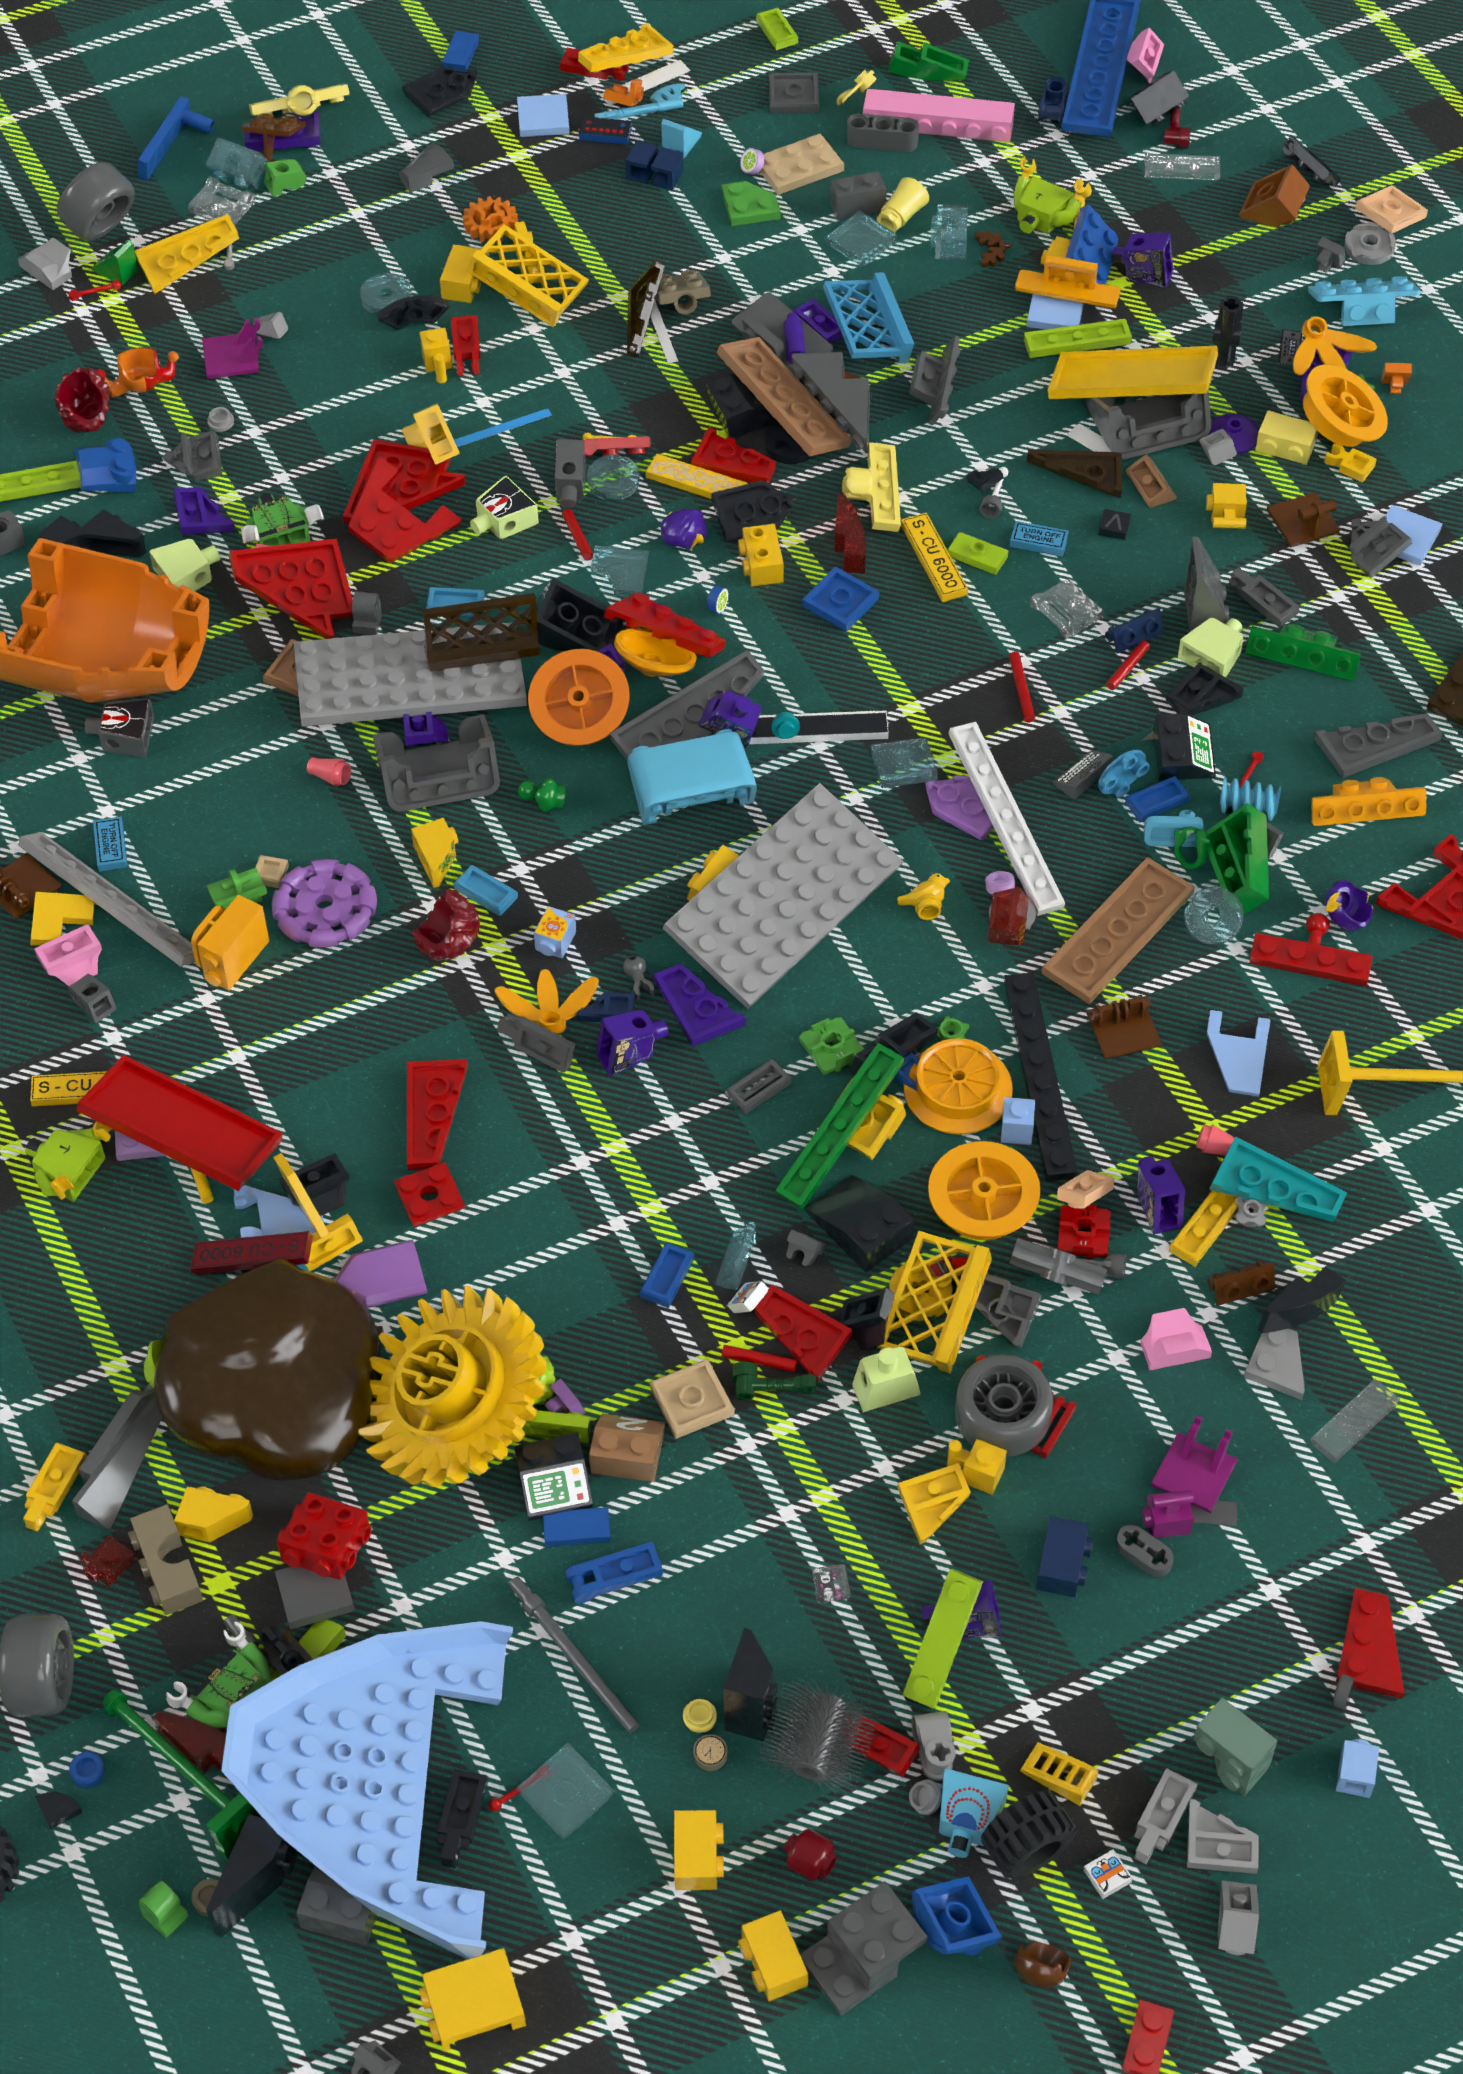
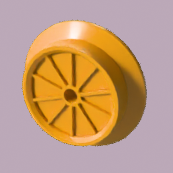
(1343, 406)
(958, 1087)
(984, 1190)

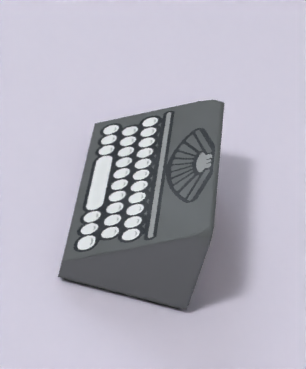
(1083, 773)

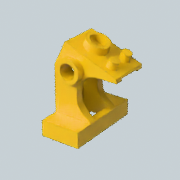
(431, 432)

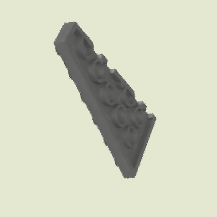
(680, 714)

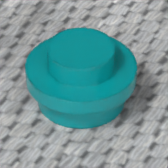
(785, 725)

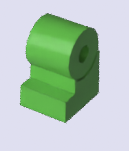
(283, 175)
(162, 1908)

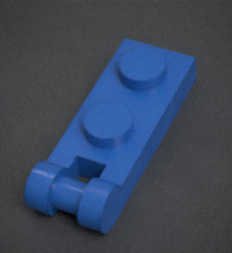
(614, 1572)

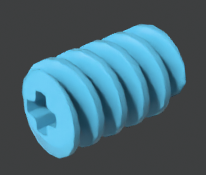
(1237, 797)

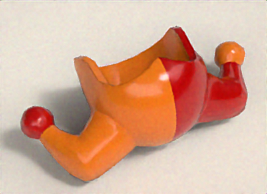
(140, 371)

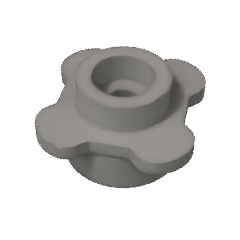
(1247, 1218)

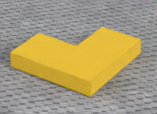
(55, 909)

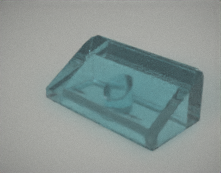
(736, 1257)

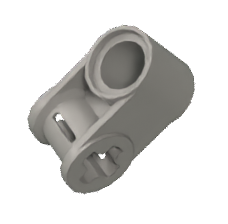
(935, 1741)

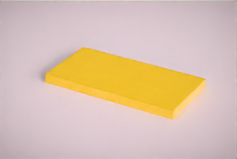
(1133, 372)

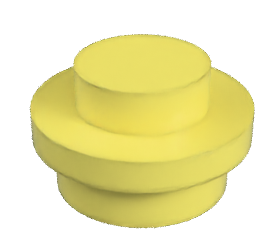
(699, 1715)

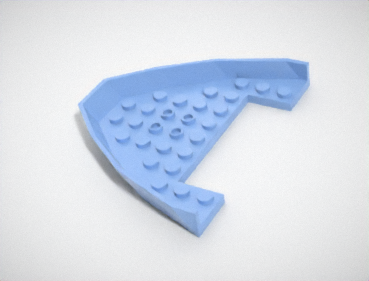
(342, 1765)

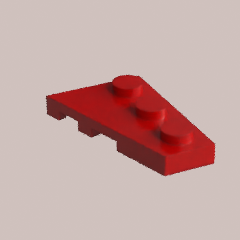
(732, 460)
(803, 1330)
(1370, 1646)

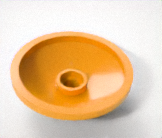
(653, 655)

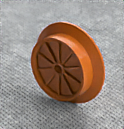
(573, 677)

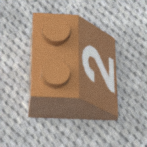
(626, 1447)

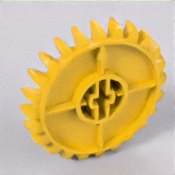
(454, 1388)

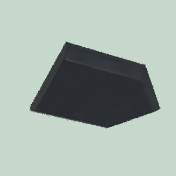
(440, 89)
(750, 506)

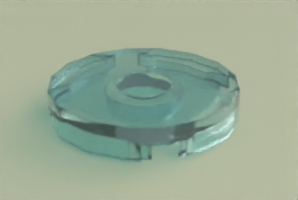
(381, 284)
(613, 466)
(1230, 915)

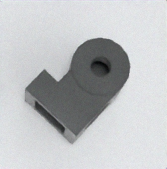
(366, 613)
(92, 997)

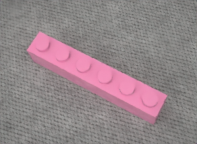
(946, 114)

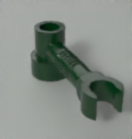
(746, 1382)

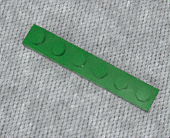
(839, 1126)

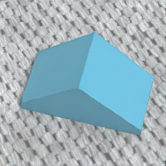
(678, 137)

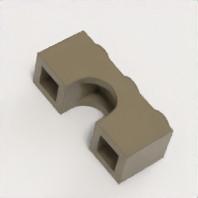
(173, 1583)

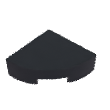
(984, 479)
(57, 1807)

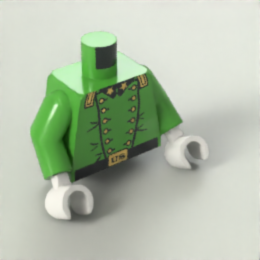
(279, 521)
(230, 1682)

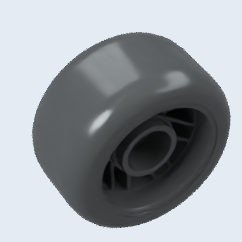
(95, 201)
(1004, 1404)
(36, 1664)

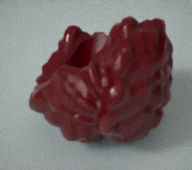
(82, 400)
(448, 928)

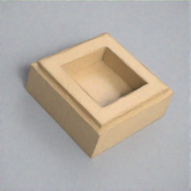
(271, 870)

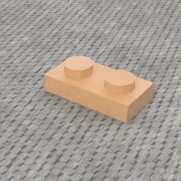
(1085, 1189)

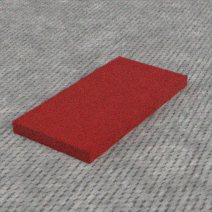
(180, 1122)

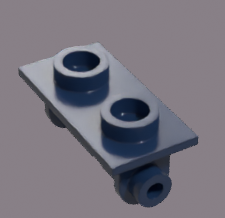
(1136, 630)

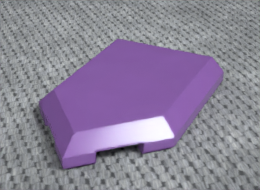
(959, 805)
(384, 1274)

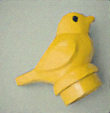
(926, 897)

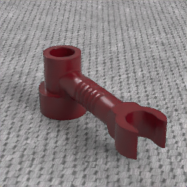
(1176, 135)

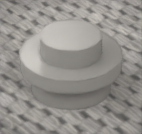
(220, 419)
(925, 1797)

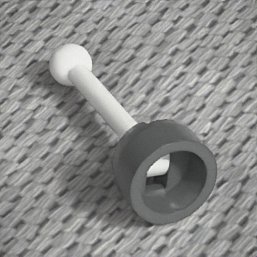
(993, 500)

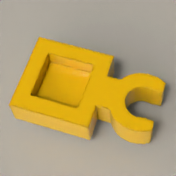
(1352, 463)

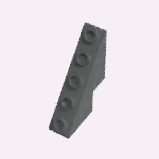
(843, 398)

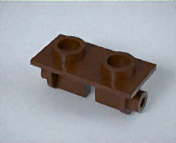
(1246, 1283)

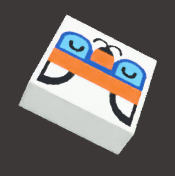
(748, 1297)
(1107, 1874)

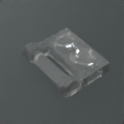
(211, 206)
(1071, 603)

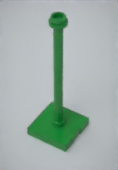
(226, 1824)

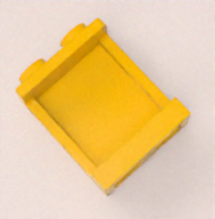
(471, 1998)

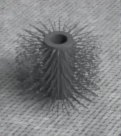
(819, 1736)

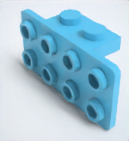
(1365, 302)

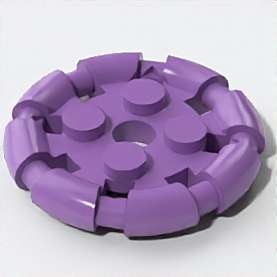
(319, 889)

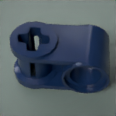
(1053, 100)

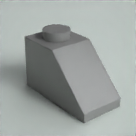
(1238, 1917)

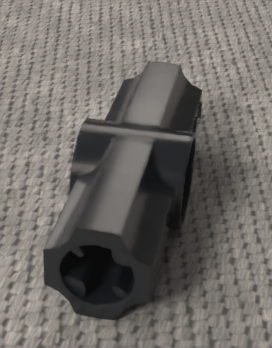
(1228, 331)

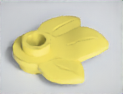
(863, 81)

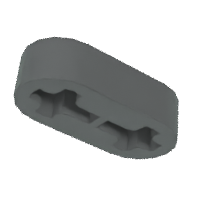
(1144, 1551)

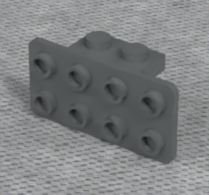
(766, 320)

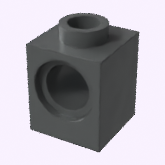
(10, 533)

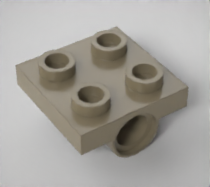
(687, 283)

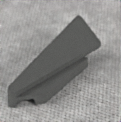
(116, 1459)

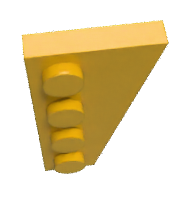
(630, 49)
(178, 254)

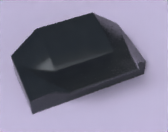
(323, 1183)
(868, 1316)

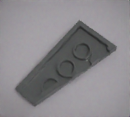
(1376, 743)

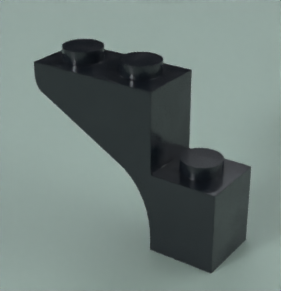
(101, 534)

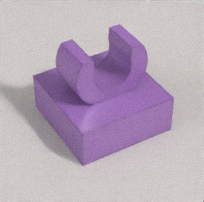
(564, 1401)

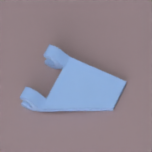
(1239, 1057)
(275, 1213)

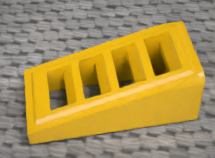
(1076, 1767)

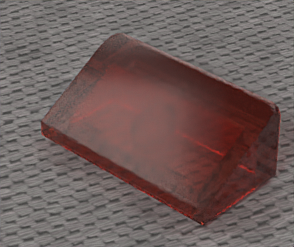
(1008, 917)

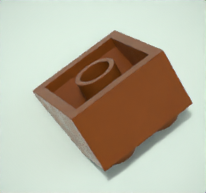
(1276, 198)

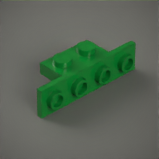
(1304, 650)

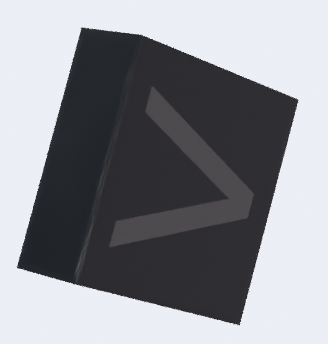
(1114, 524)

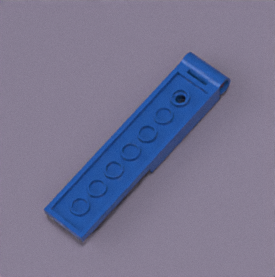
(1100, 67)

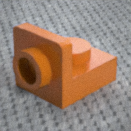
(621, 95)

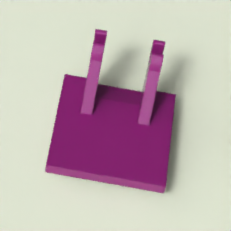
(233, 353)
(1196, 1468)

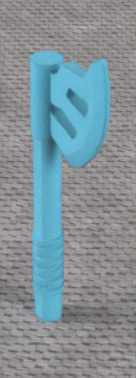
(673, 102)

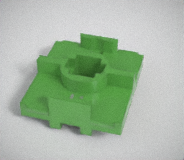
(834, 1057)

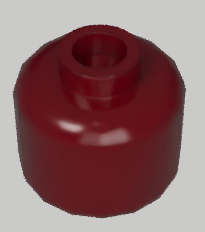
(810, 1855)

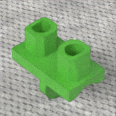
(245, 884)

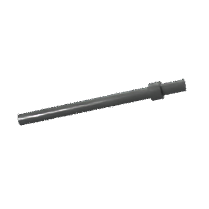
(535, 1608)

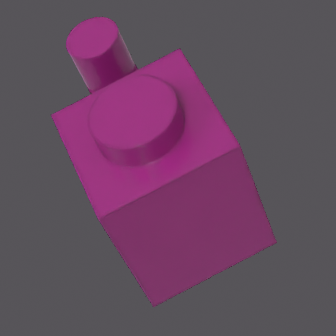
(1169, 1513)

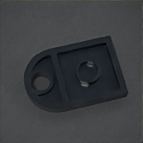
(778, 437)

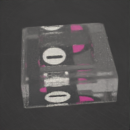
(831, 1583)

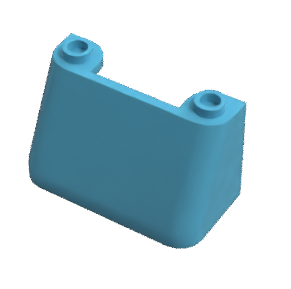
(690, 774)

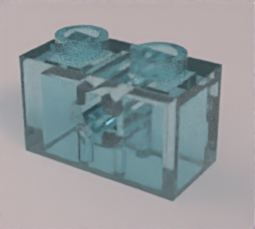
(236, 163)
(950, 233)

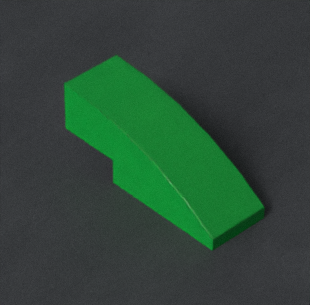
(927, 64)

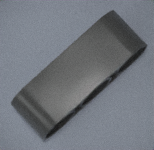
(882, 132)

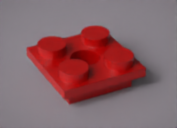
(430, 1180)

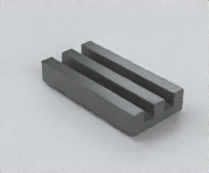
(761, 1090)

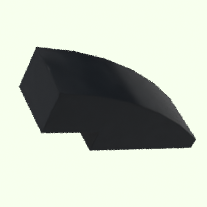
(902, 1038)
(1302, 1301)

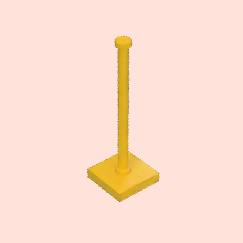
(1337, 1075)

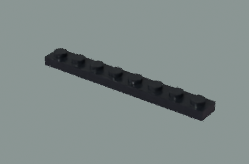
(1040, 1077)

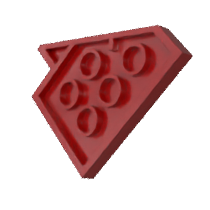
(417, 477)
(298, 579)

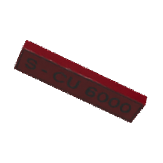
(250, 1252)

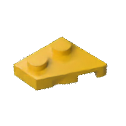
(933, 1498)

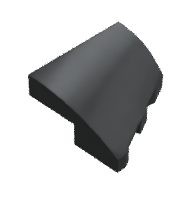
(428, 163)
(1008, 1308)

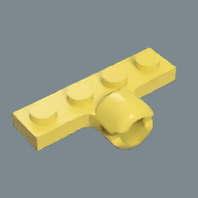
(301, 100)
(877, 486)

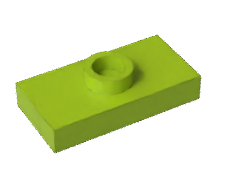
(777, 28)
(977, 553)

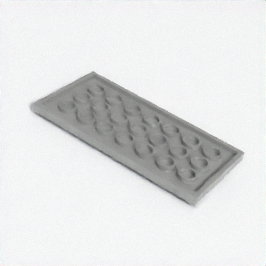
(391, 677)
(783, 895)

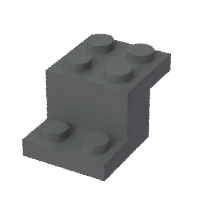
(863, 1948)

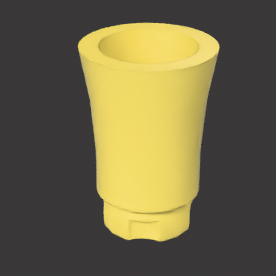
(903, 204)

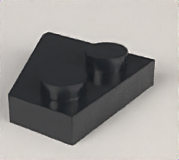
(1202, 691)

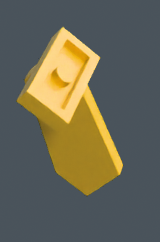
(327, 1240)

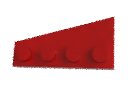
(665, 624)
(431, 1105)

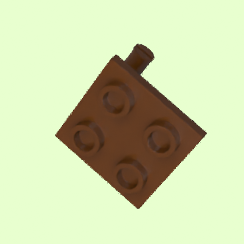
(271, 126)
(1304, 519)

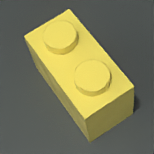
(1286, 437)

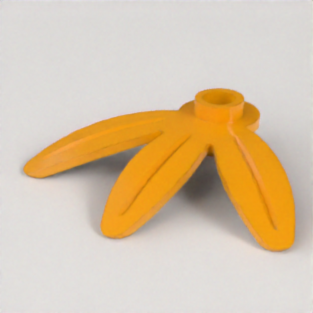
(1323, 344)
(549, 1014)

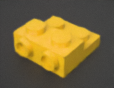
(878, 1126)

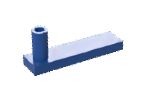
(166, 134)

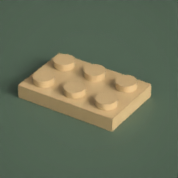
(800, 164)

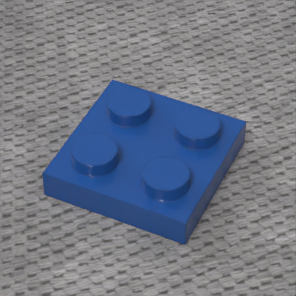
(840, 599)

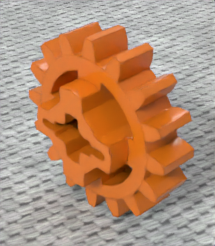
(488, 217)

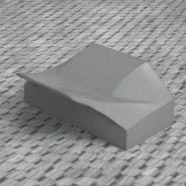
(48, 263)

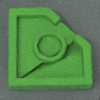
(749, 203)

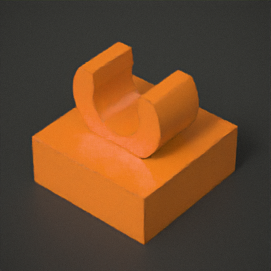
(1396, 375)

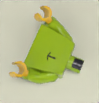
(1045, 204)
(67, 1160)

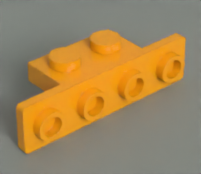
(1069, 281)
(1367, 802)

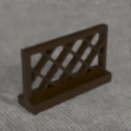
(482, 647)

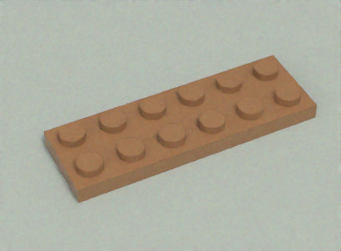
(783, 396)
(1118, 930)

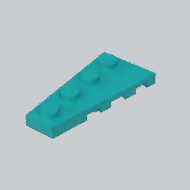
(1272, 1181)

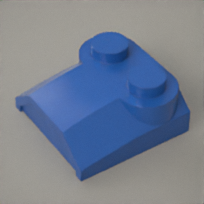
(107, 467)
(954, 1917)

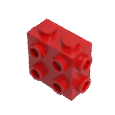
(324, 1536)

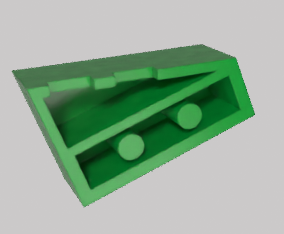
(1241, 855)

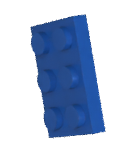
(1093, 242)

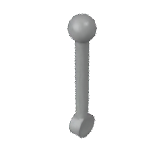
(229, 263)

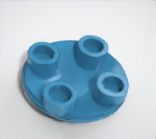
(1123, 772)

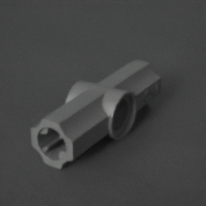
(1058, 1266)

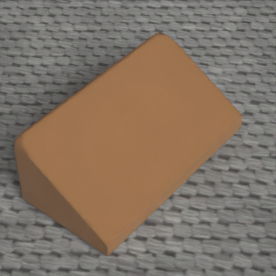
(1150, 482)

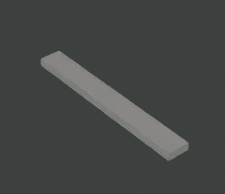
(108, 897)

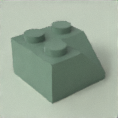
(1238, 1744)

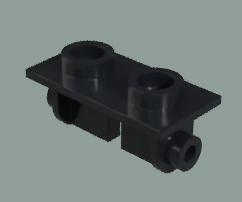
(282, 1649)

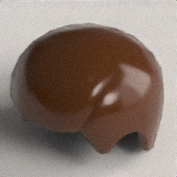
(1042, 1964)

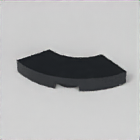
(413, 309)

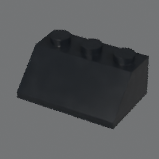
(750, 1691)

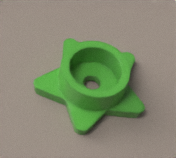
(951, 1025)

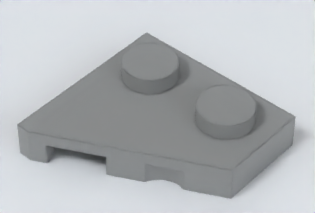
(1278, 1363)
(1219, 1843)

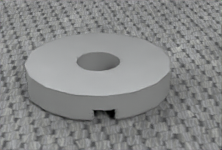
(1369, 254)

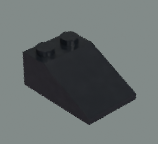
(736, 406)
(573, 620)
(862, 1221)
(250, 1875)

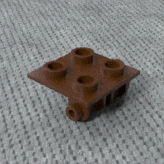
(20, 883)
(1124, 1027)

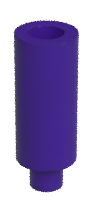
(793, 336)

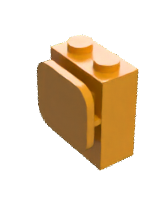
(229, 941)

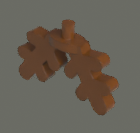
(994, 253)

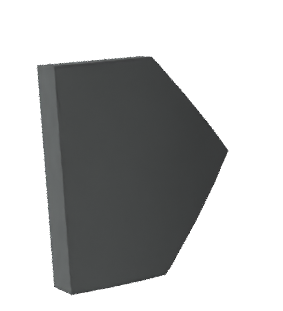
(197, 456)
(1376, 544)

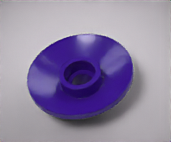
(1240, 428)

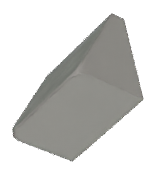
(272, 325)
(1218, 446)

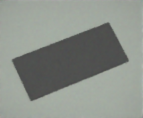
(1222, 1514)

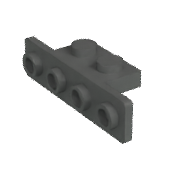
(933, 379)

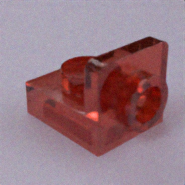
(107, 1561)

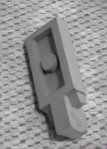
(1163, 1814)

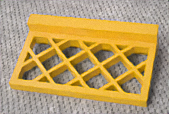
(517, 286)
(962, 1300)

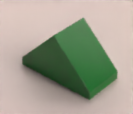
(118, 263)

